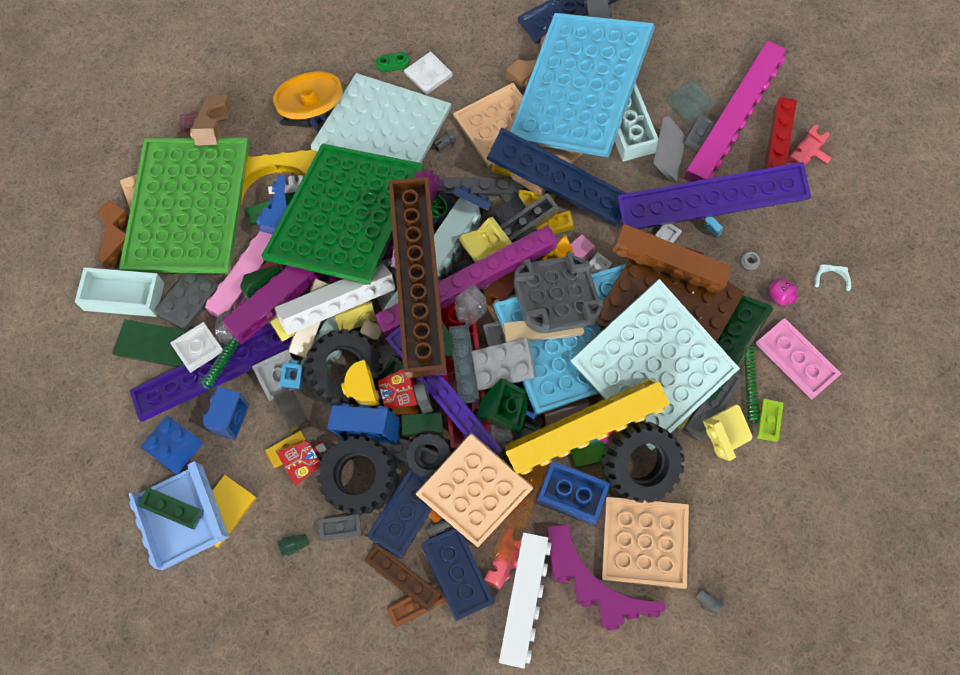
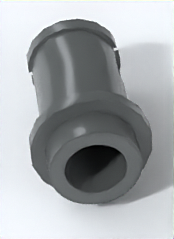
(445, 140)
(438, 528)
(710, 600)

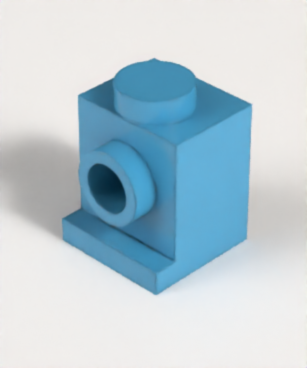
(286, 380)

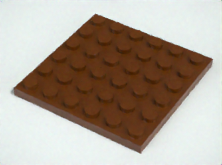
(708, 308)

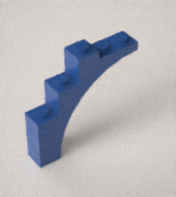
(277, 206)

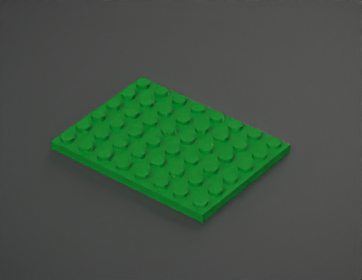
(340, 214)

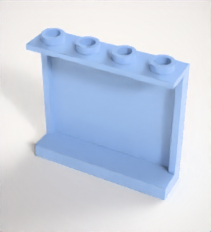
(170, 541)

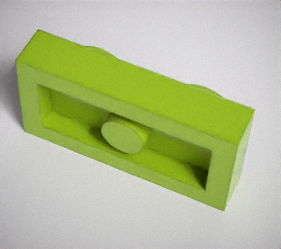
(770, 420)

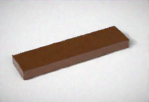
(403, 577)

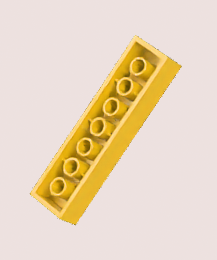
(586, 425)

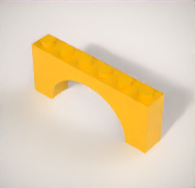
(291, 162)

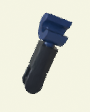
(304, 122)

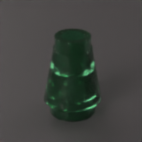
(292, 544)

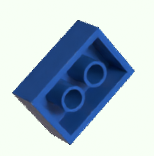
(366, 421)
(573, 493)

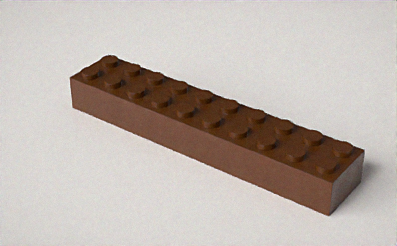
(417, 278)

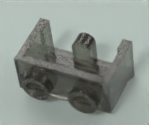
(292, 410)

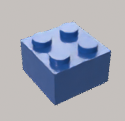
(226, 413)
(171, 444)

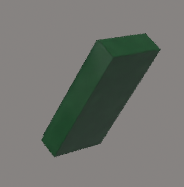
(419, 423)

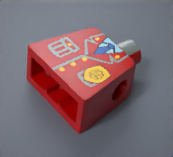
(397, 390)
(300, 459)

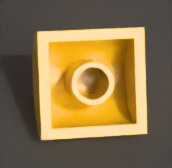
(360, 384)

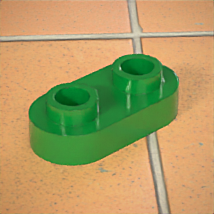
(392, 62)

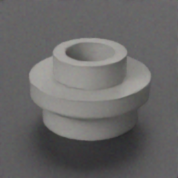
(754, 257)

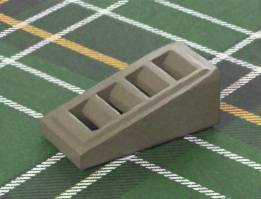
(371, 330)

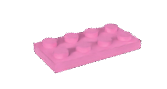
(798, 358)

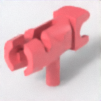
(810, 147)
(503, 571)

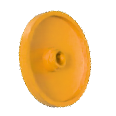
(308, 95)

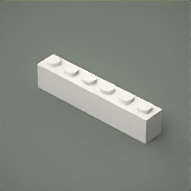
(332, 300)
(524, 599)

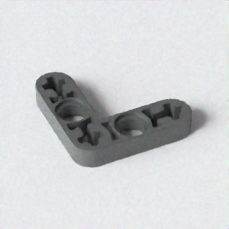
(422, 396)

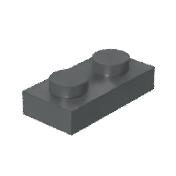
(699, 133)
(340, 527)

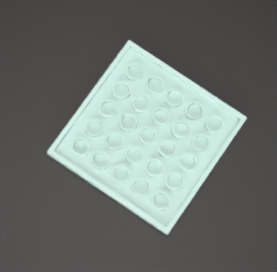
(383, 120)
(659, 342)

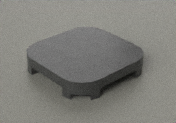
(557, 294)

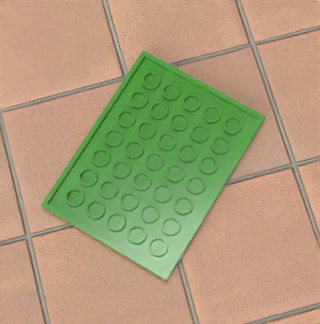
(185, 206)

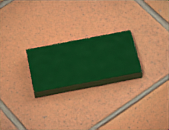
(148, 343)

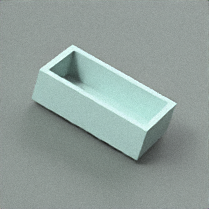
(119, 292)

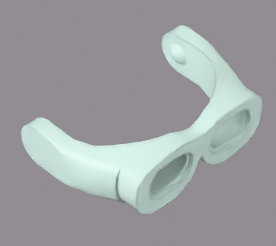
(843, 271)

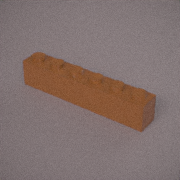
(671, 258)

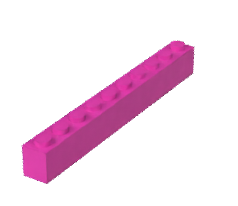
(736, 112)

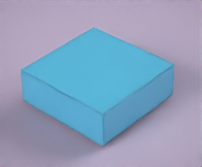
(713, 226)

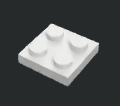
(428, 73)
(196, 347)

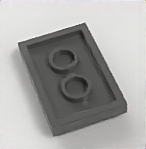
(186, 300)

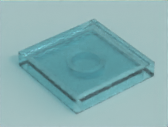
(690, 101)

